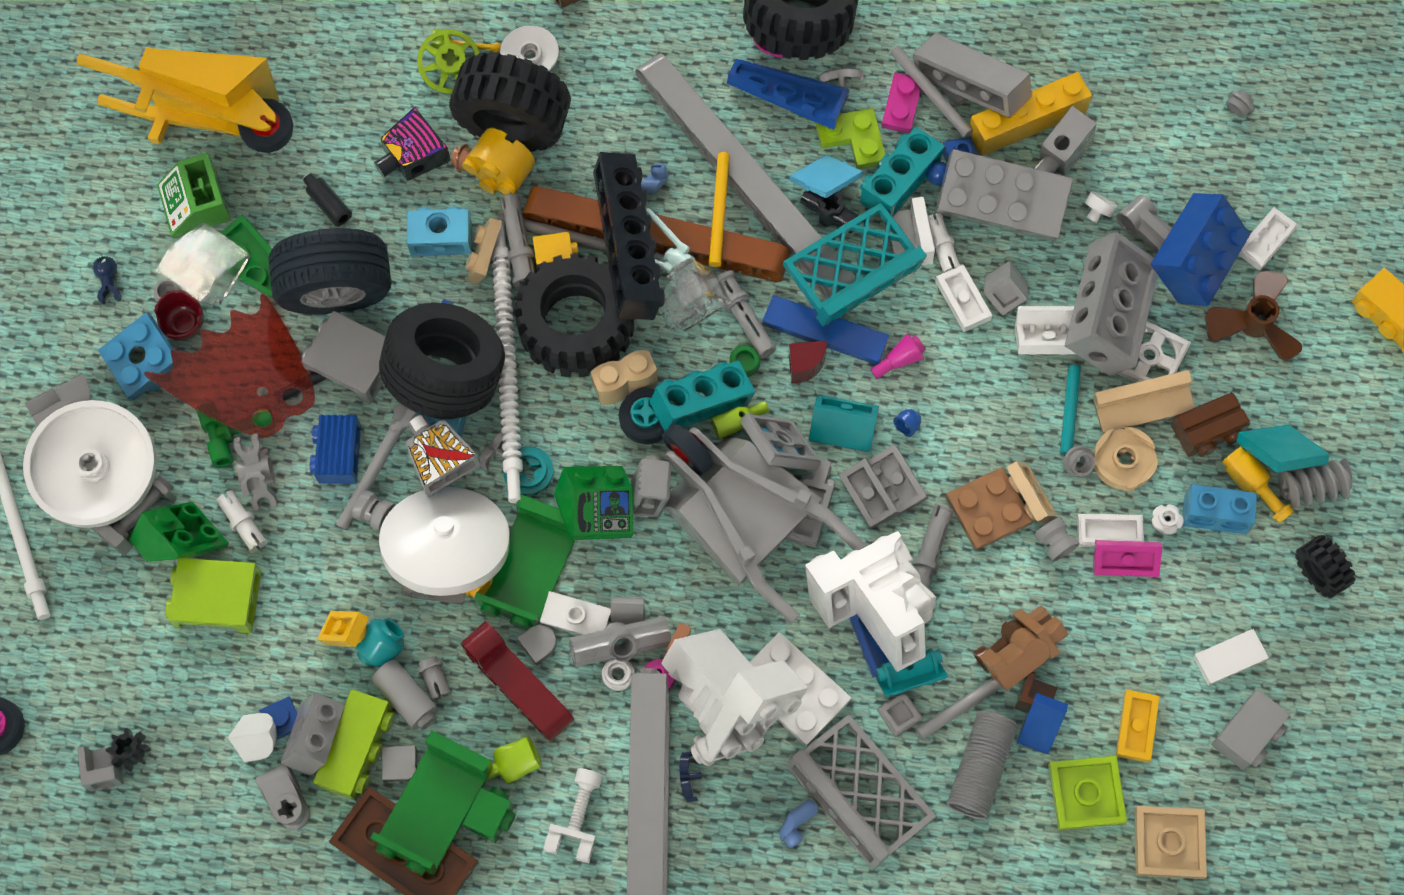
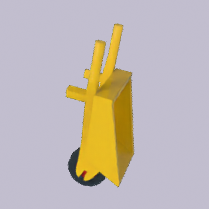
(203, 93)

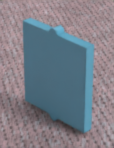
(826, 176)

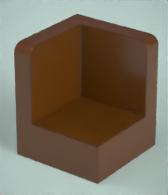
(1029, 689)

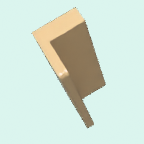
(1144, 401)

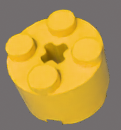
(499, 162)

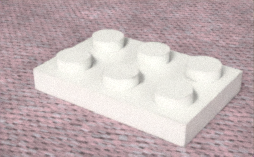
(822, 698)

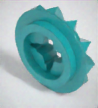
(542, 476)

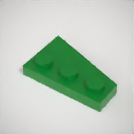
(257, 267)

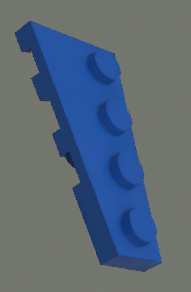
(796, 93)

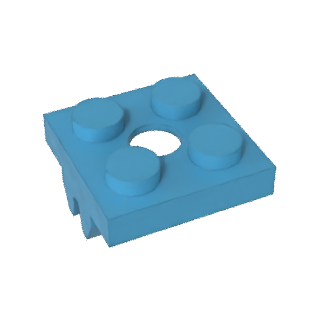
(158, 359)

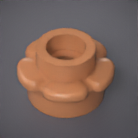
(458, 157)

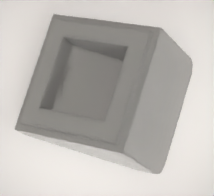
(627, 610)

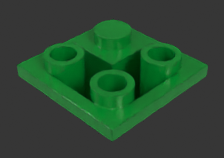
(175, 533)

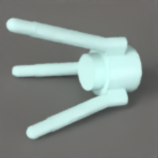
(672, 256)

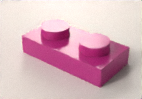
(901, 104)
(1127, 558)

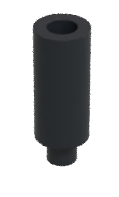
(327, 200)

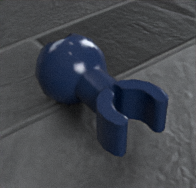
(106, 272)

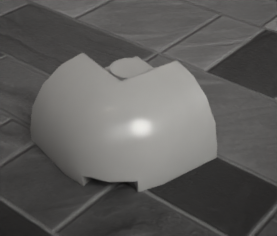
(58, 397)

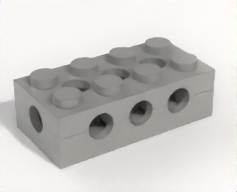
(1112, 304)

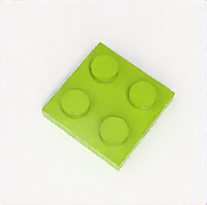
(1087, 793)

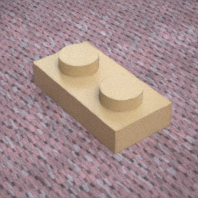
(479, 261)
(1025, 482)

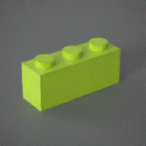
(355, 745)

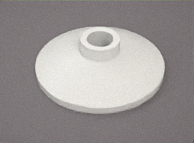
(533, 41)

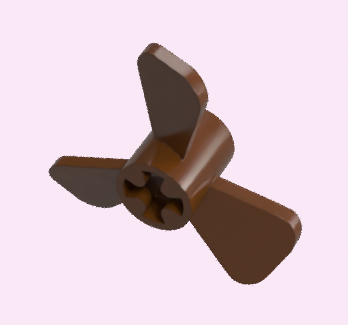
(1226, 322)

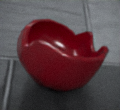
(179, 315)

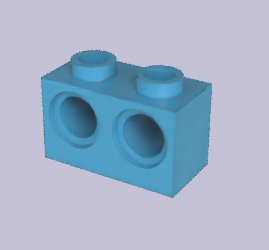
(1219, 509)

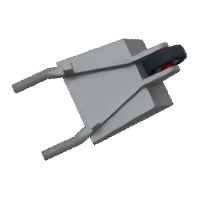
(740, 506)

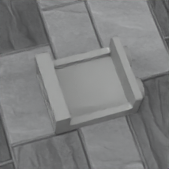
(347, 355)

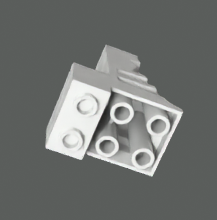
(882, 591)
(729, 694)

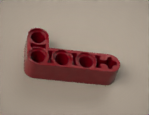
(516, 681)

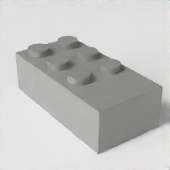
(1003, 195)

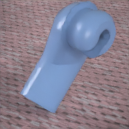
(655, 179)
(794, 820)

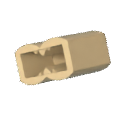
(620, 378)

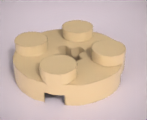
(1120, 441)

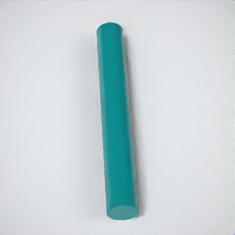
(1070, 409)

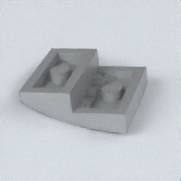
(883, 486)

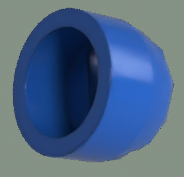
(910, 418)

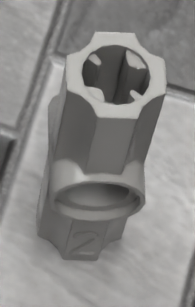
(600, 645)

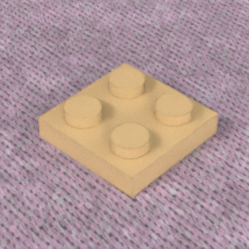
(1170, 842)

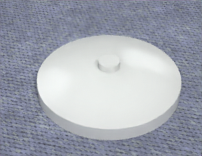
(89, 464)
(444, 541)

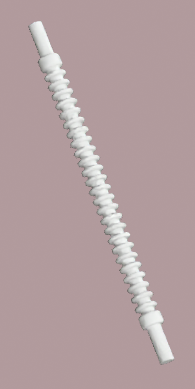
(512, 464)

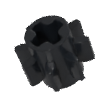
(137, 754)

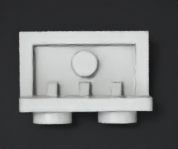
(1042, 329)

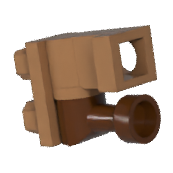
(1023, 646)

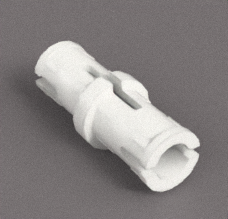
(943, 243)
(241, 521)

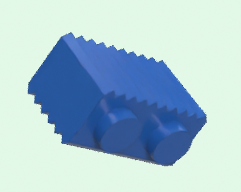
(336, 449)

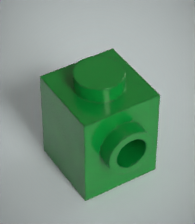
(490, 814)

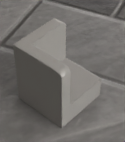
(1006, 288)
(97, 770)

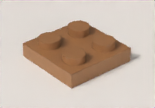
(988, 509)

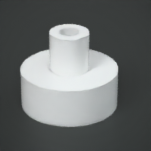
(1099, 205)

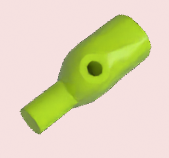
(729, 422)
(515, 760)

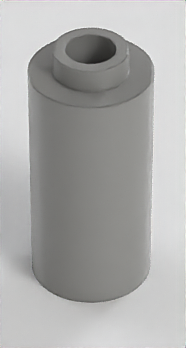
(405, 695)

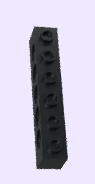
(628, 236)

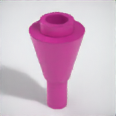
(904, 353)

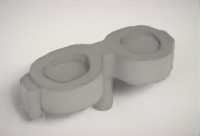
(840, 74)
(490, 451)

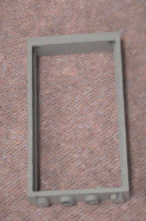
(648, 784)

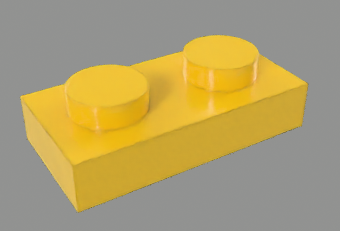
(343, 629)
(1137, 726)

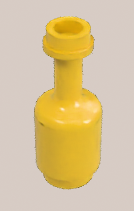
(1254, 477)

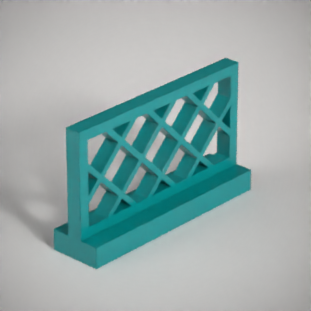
(874, 280)

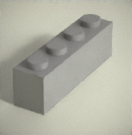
(973, 75)

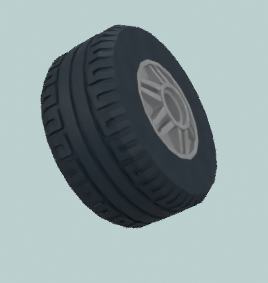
(329, 271)

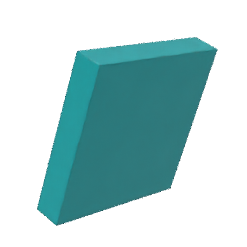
(1282, 448)

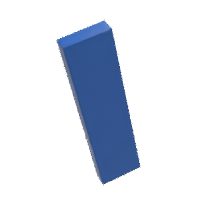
(840, 334)

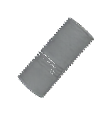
(982, 768)

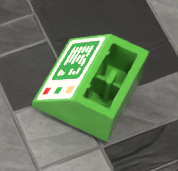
(192, 195)

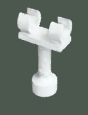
(587, 781)

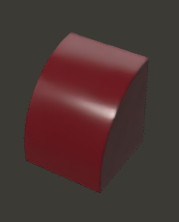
(806, 360)

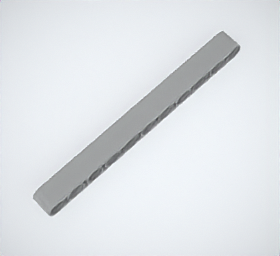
(744, 173)

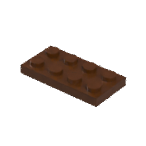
(354, 840)

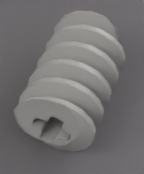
(1316, 482)

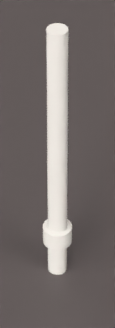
(34, 585)

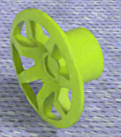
(447, 57)

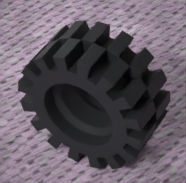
(1325, 566)

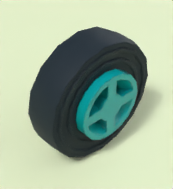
(632, 409)

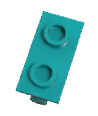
(921, 673)

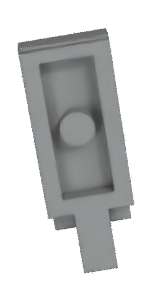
(810, 529)

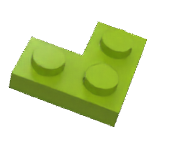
(860, 131)

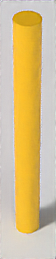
(719, 209)

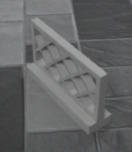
(835, 802)

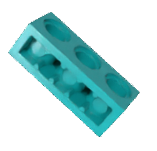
(913, 165)
(696, 408)

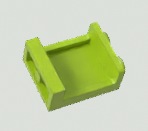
(214, 594)

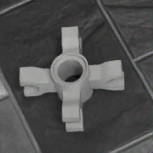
(255, 472)

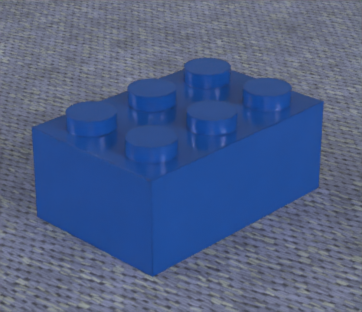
(1200, 249)

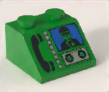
(596, 502)

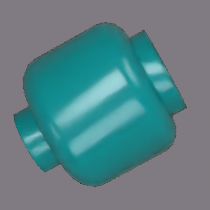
(381, 642)

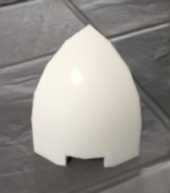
(254, 736)

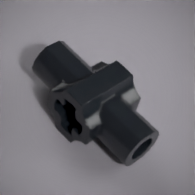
(828, 218)

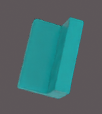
(843, 423)

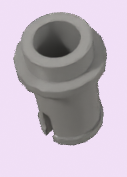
(433, 676)

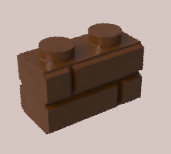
(1210, 425)

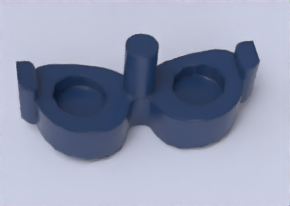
(685, 777)

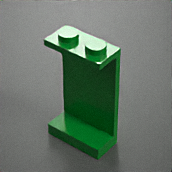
(533, 565)
(433, 805)

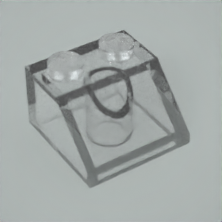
(204, 264)

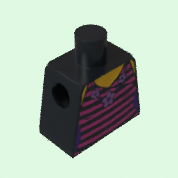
(412, 148)

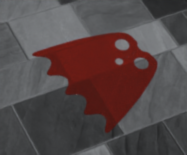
(233, 365)

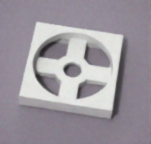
(1178, 344)

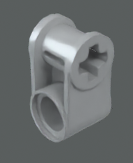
(281, 792)

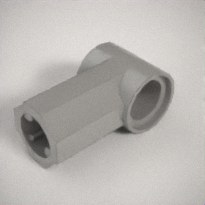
(1142, 219)

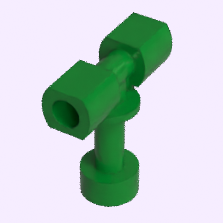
(221, 435)

